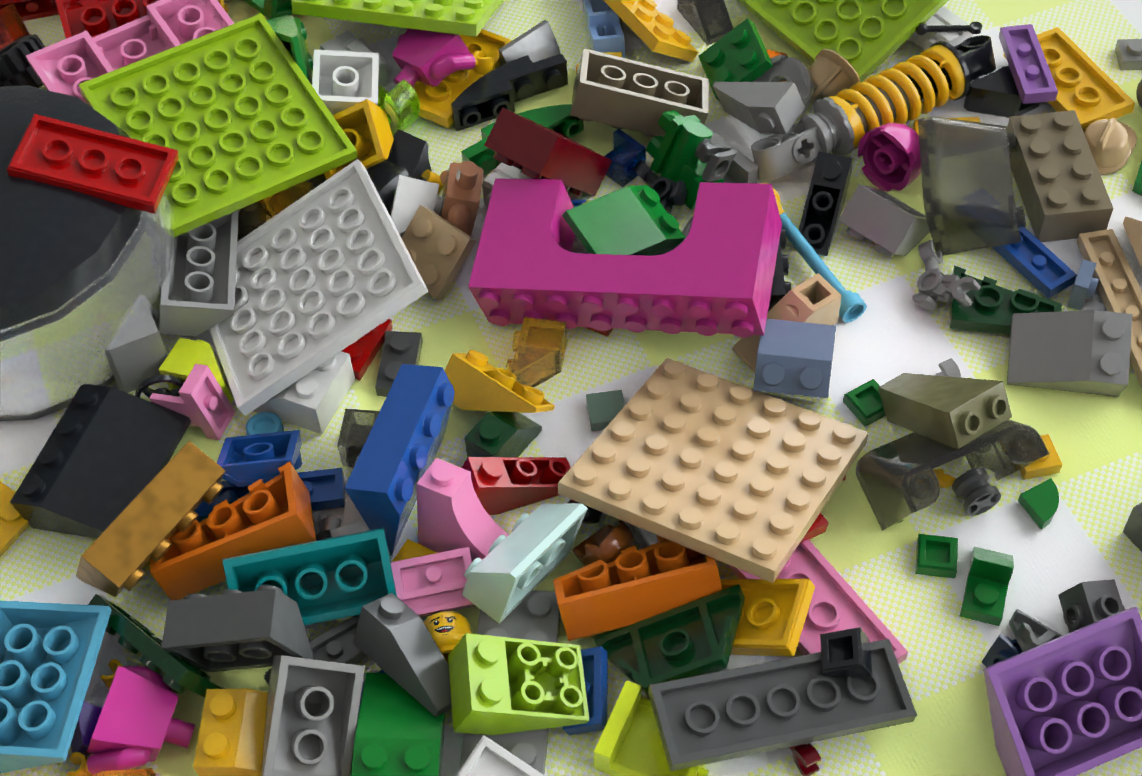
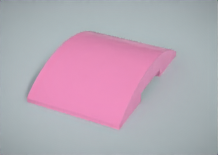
(165, 26)

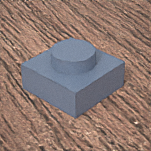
(1084, 285)

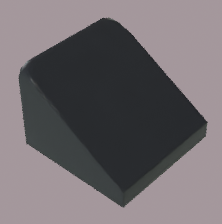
(846, 653)

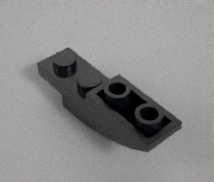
(507, 85)

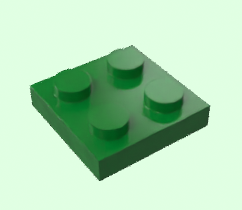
(736, 56)

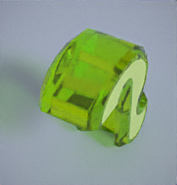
(400, 104)

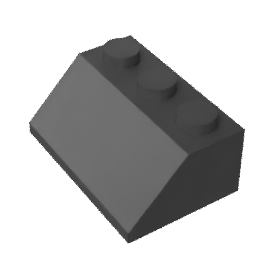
(235, 629)

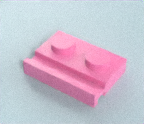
(433, 581)

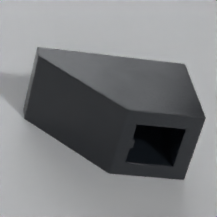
(996, 95)

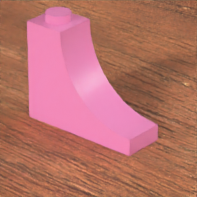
(451, 512)

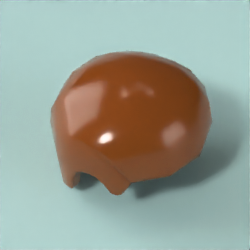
(604, 544)

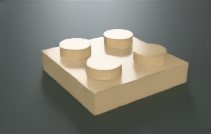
(436, 250)

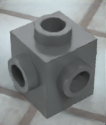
(1090, 603)

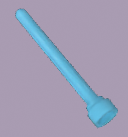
(851, 305)

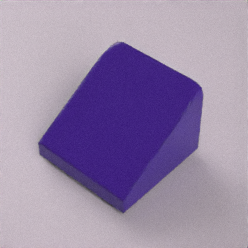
(85, 727)

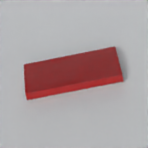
(94, 163)

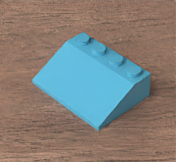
(44, 677)

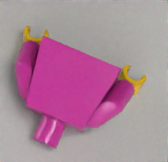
(434, 56)
(132, 722)

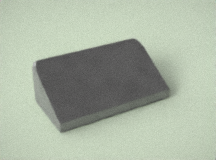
(536, 43)

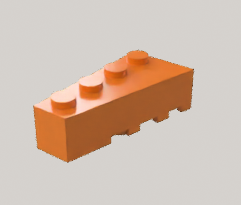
(263, 520)
(633, 587)

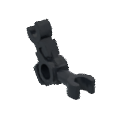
(668, 191)

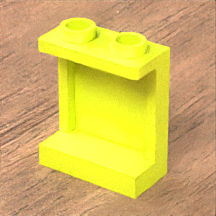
(633, 742)

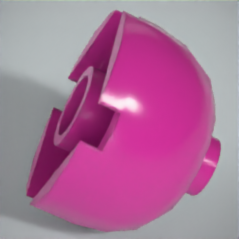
(891, 156)

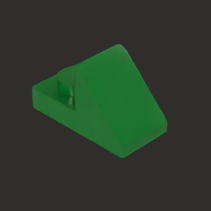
(987, 586)

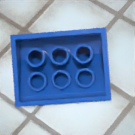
(401, 448)

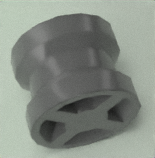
(976, 491)

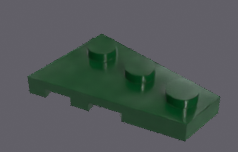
(994, 306)

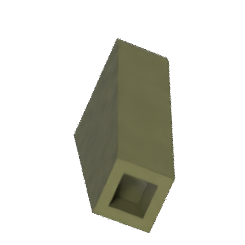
(945, 406)

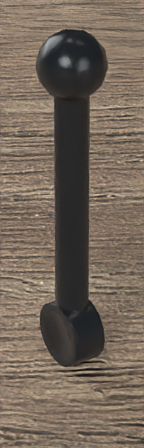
(974, 28)

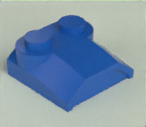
(259, 456)

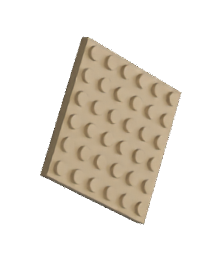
(715, 467)

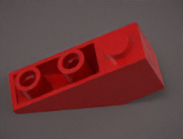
(515, 481)

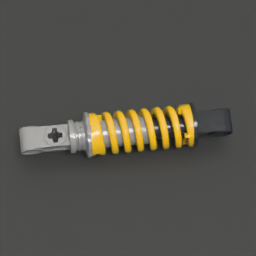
(880, 99)

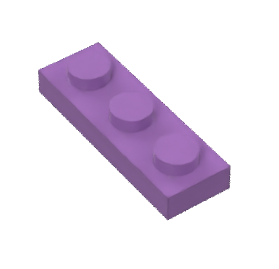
(1027, 64)

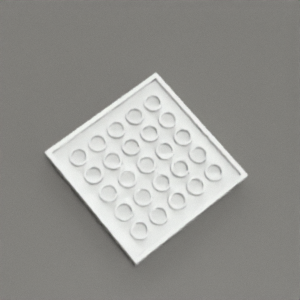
(312, 286)

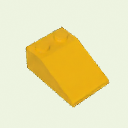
(231, 733)

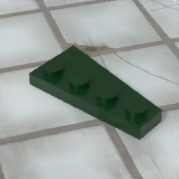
(137, 638)

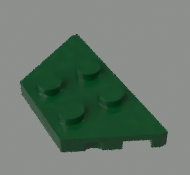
(677, 642)

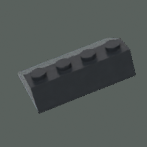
(97, 461)

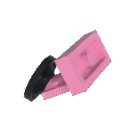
(199, 400)

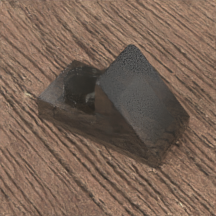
(707, 18)

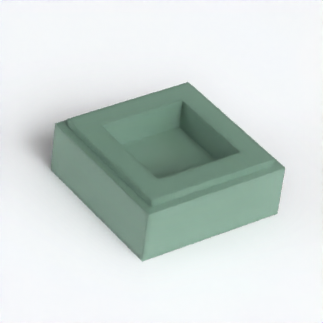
(603, 408)

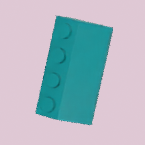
(323, 576)

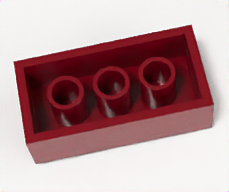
(546, 153)

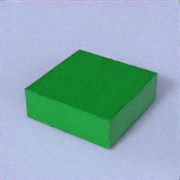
(865, 403)
(936, 555)

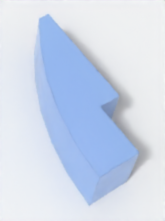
(603, 27)

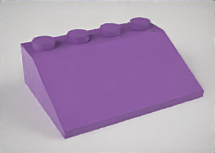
(1070, 700)

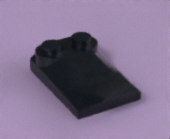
(406, 158)

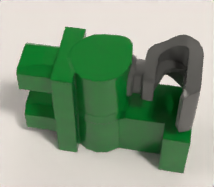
(684, 153)

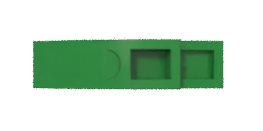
(552, 117)

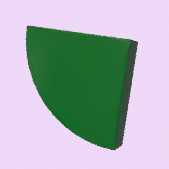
(1041, 502)

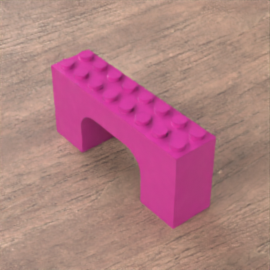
(706, 285)

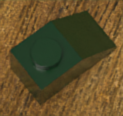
(501, 435)

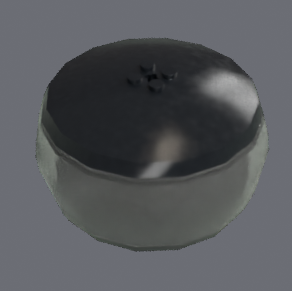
(70, 269)

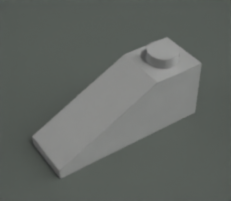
(761, 105)

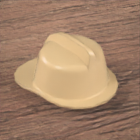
(831, 74)
(1110, 144)

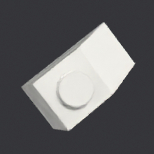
(408, 197)

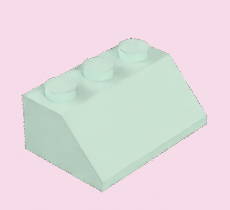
(522, 558)

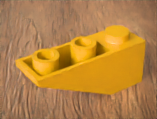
(488, 388)

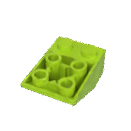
(515, 685)

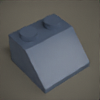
(795, 358)

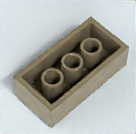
(634, 93)
(1058, 176)

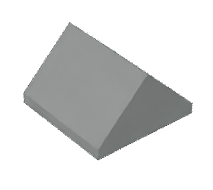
(137, 355)

